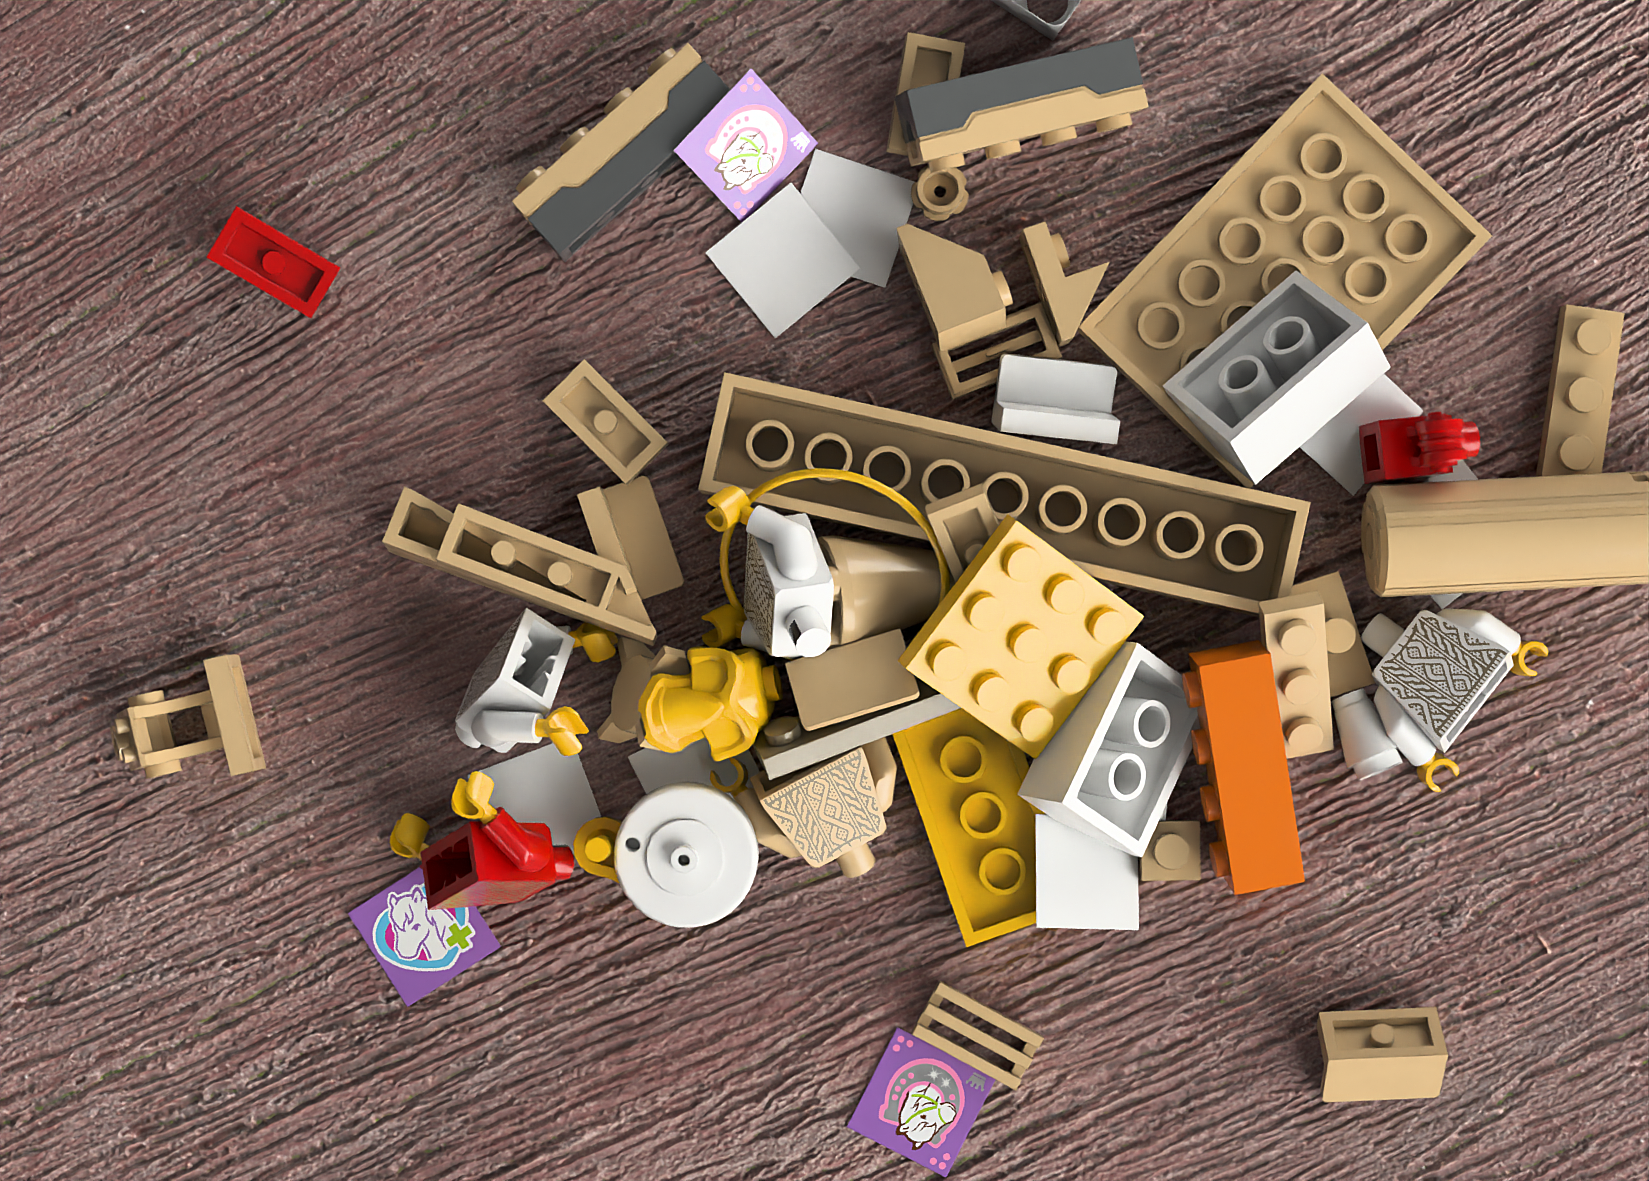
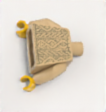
(821, 808)

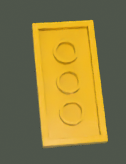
(974, 820)

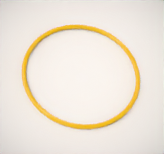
(844, 475)

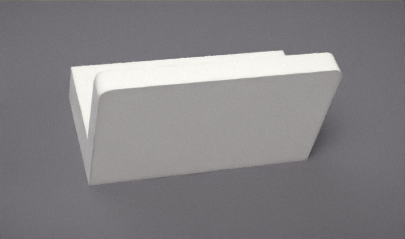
(1055, 398)

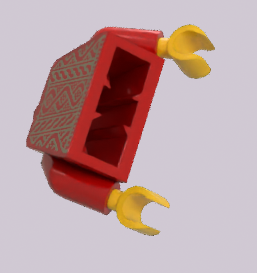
(483, 859)

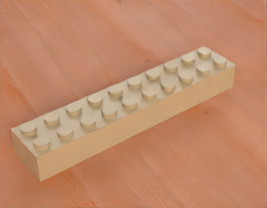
(1100, 512)

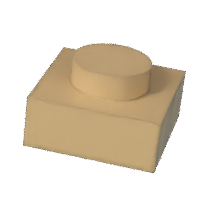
(1172, 852)

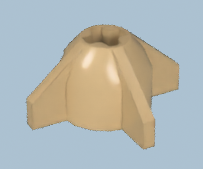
(637, 669)

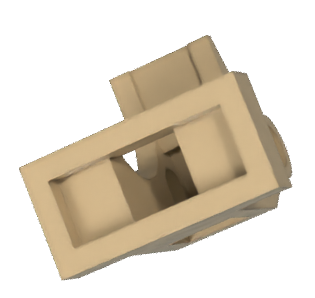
(146, 736)

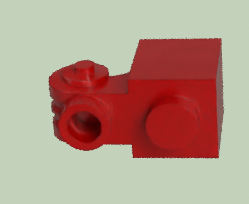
(1415, 447)

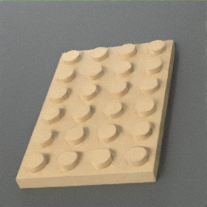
(1308, 197)

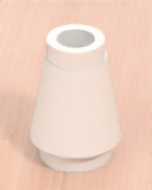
(1363, 736)

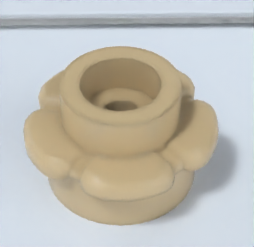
(940, 207)

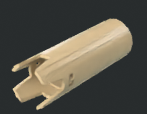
(1507, 534)

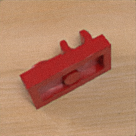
(273, 262)

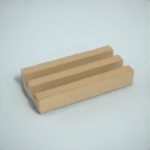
(950, 369)
(1021, 1059)

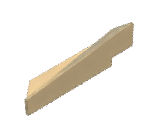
(518, 564)

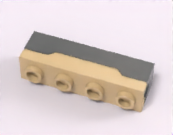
(1020, 103)
(621, 154)

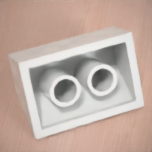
(1278, 375)
(1117, 753)

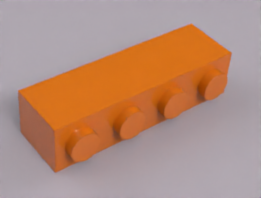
(1245, 767)

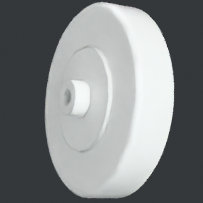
(686, 854)

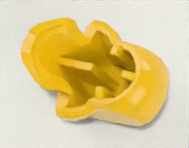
(721, 700)

